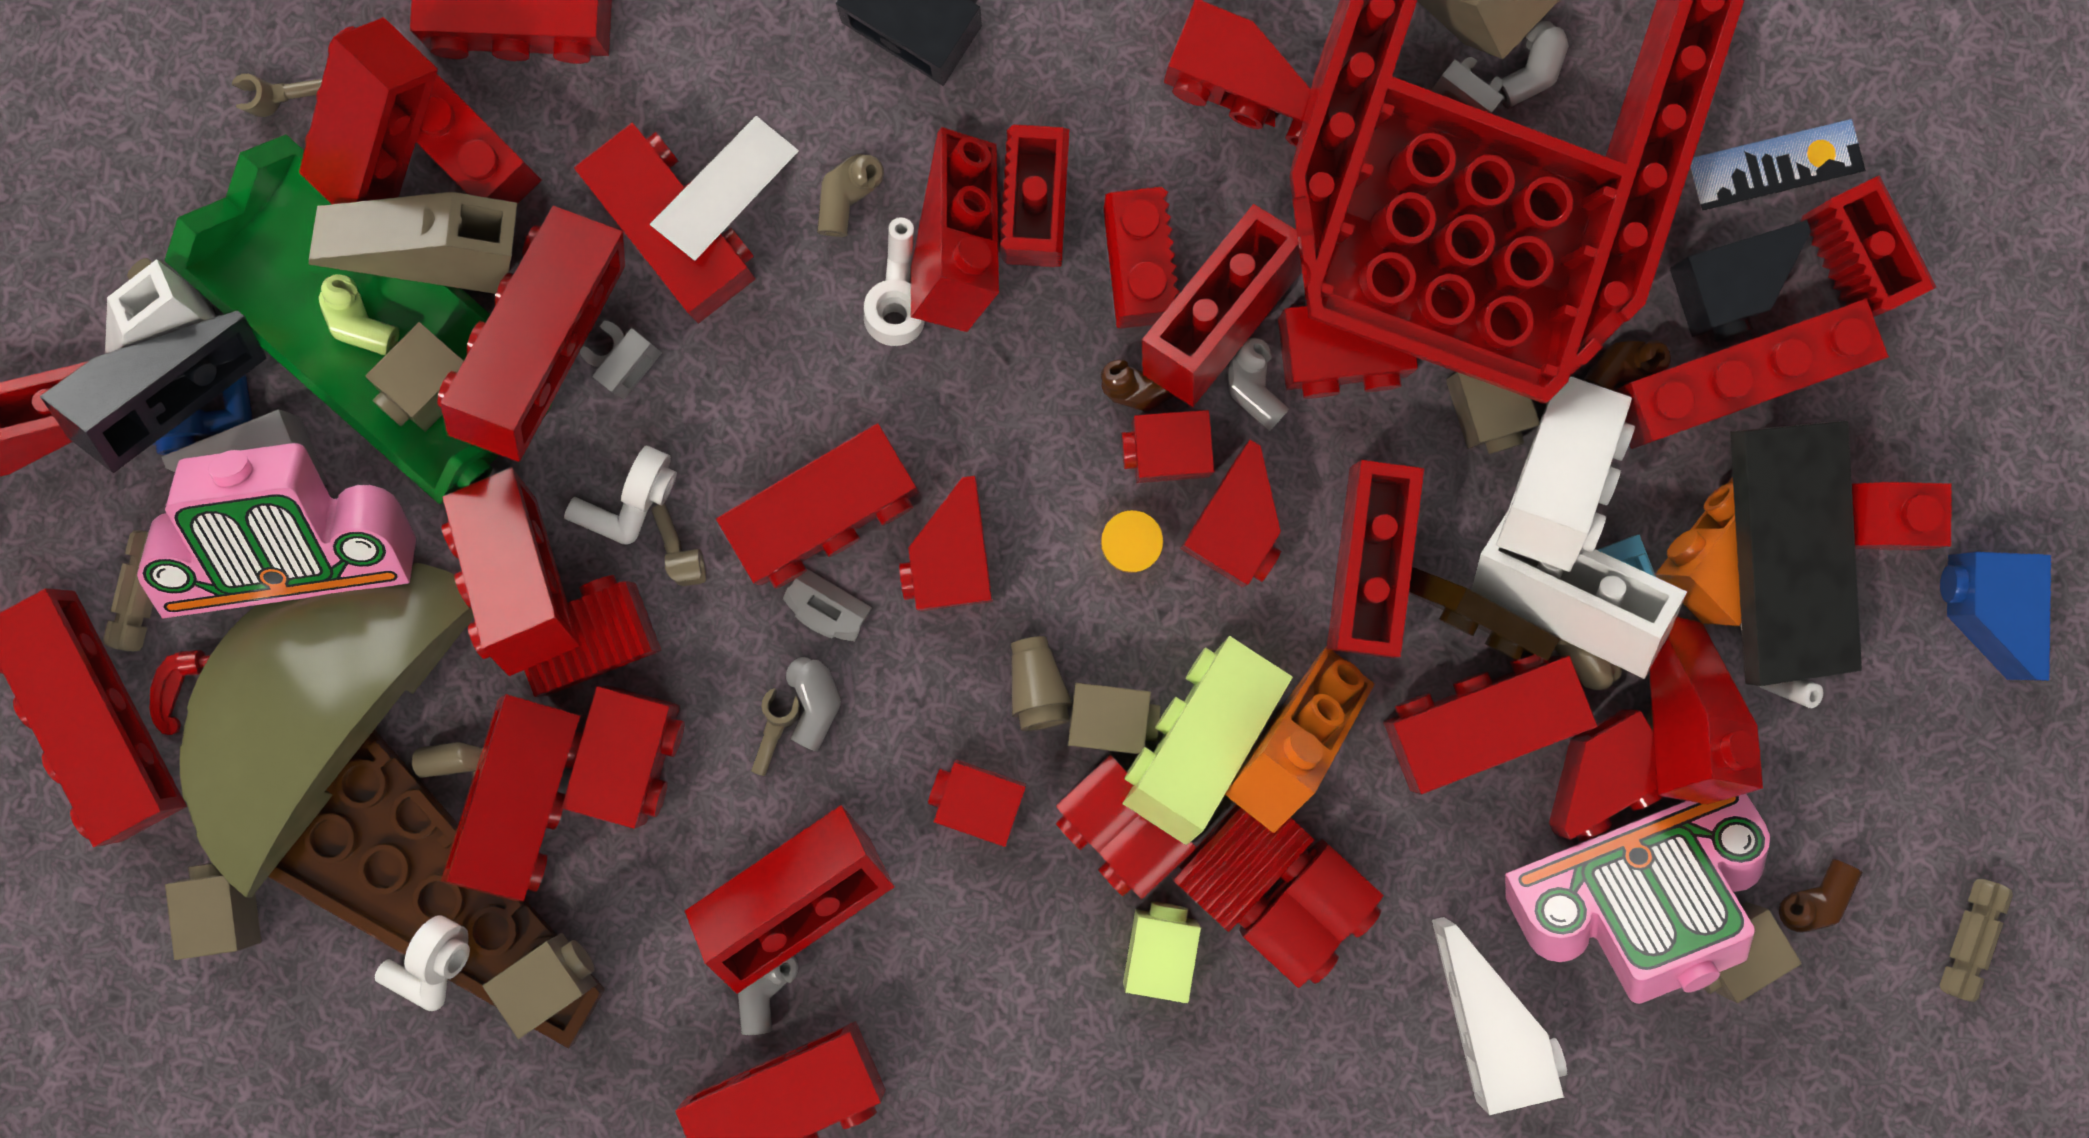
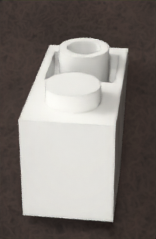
(152, 306)

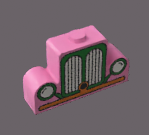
(268, 532)
(1650, 896)

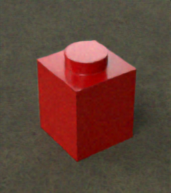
(1169, 446)
(976, 801)

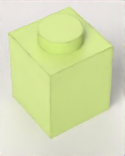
(1162, 953)

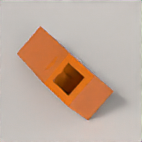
(1707, 562)
(1300, 741)

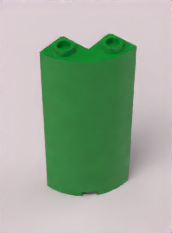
(255, 260)

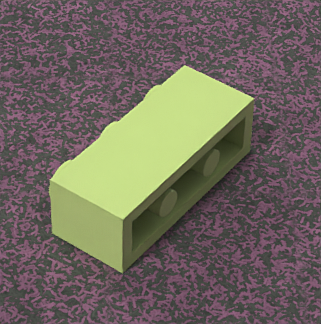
(1205, 739)

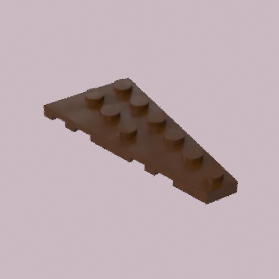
(380, 864)

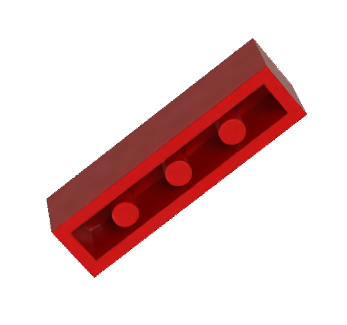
(532, 333)
(1753, 372)
(83, 719)

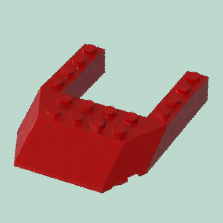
(1481, 232)

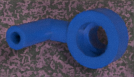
(207, 423)

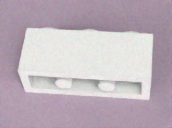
(1568, 475)
(1594, 606)

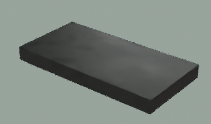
(1796, 552)

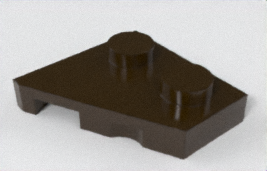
(1468, 611)

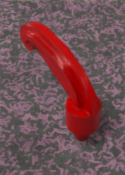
(167, 686)

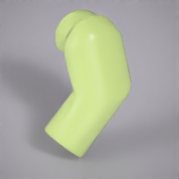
(348, 317)

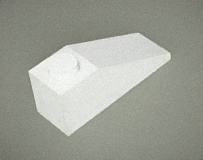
(1503, 1044)

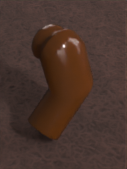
(1628, 362)
(1131, 387)
(1821, 905)

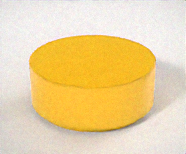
(1131, 541)

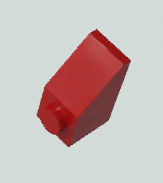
(1902, 515)
(1239, 522)
(949, 555)

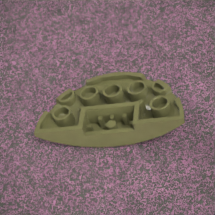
(292, 705)

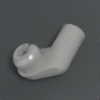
(1546, 56)
(1248, 383)
(819, 698)
(755, 999)

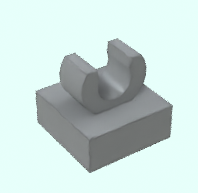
(1466, 87)
(625, 363)

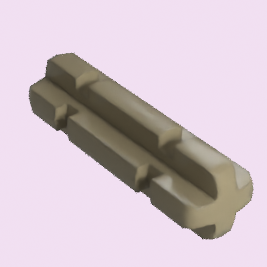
(129, 601)
(1976, 940)

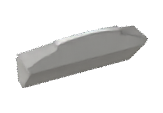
(826, 607)

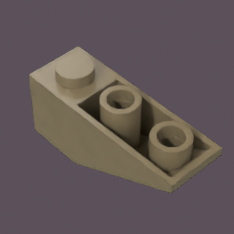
(419, 238)

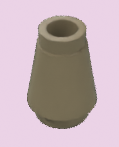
(1037, 686)

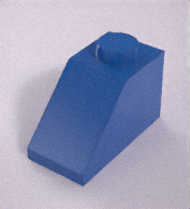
(2003, 608)

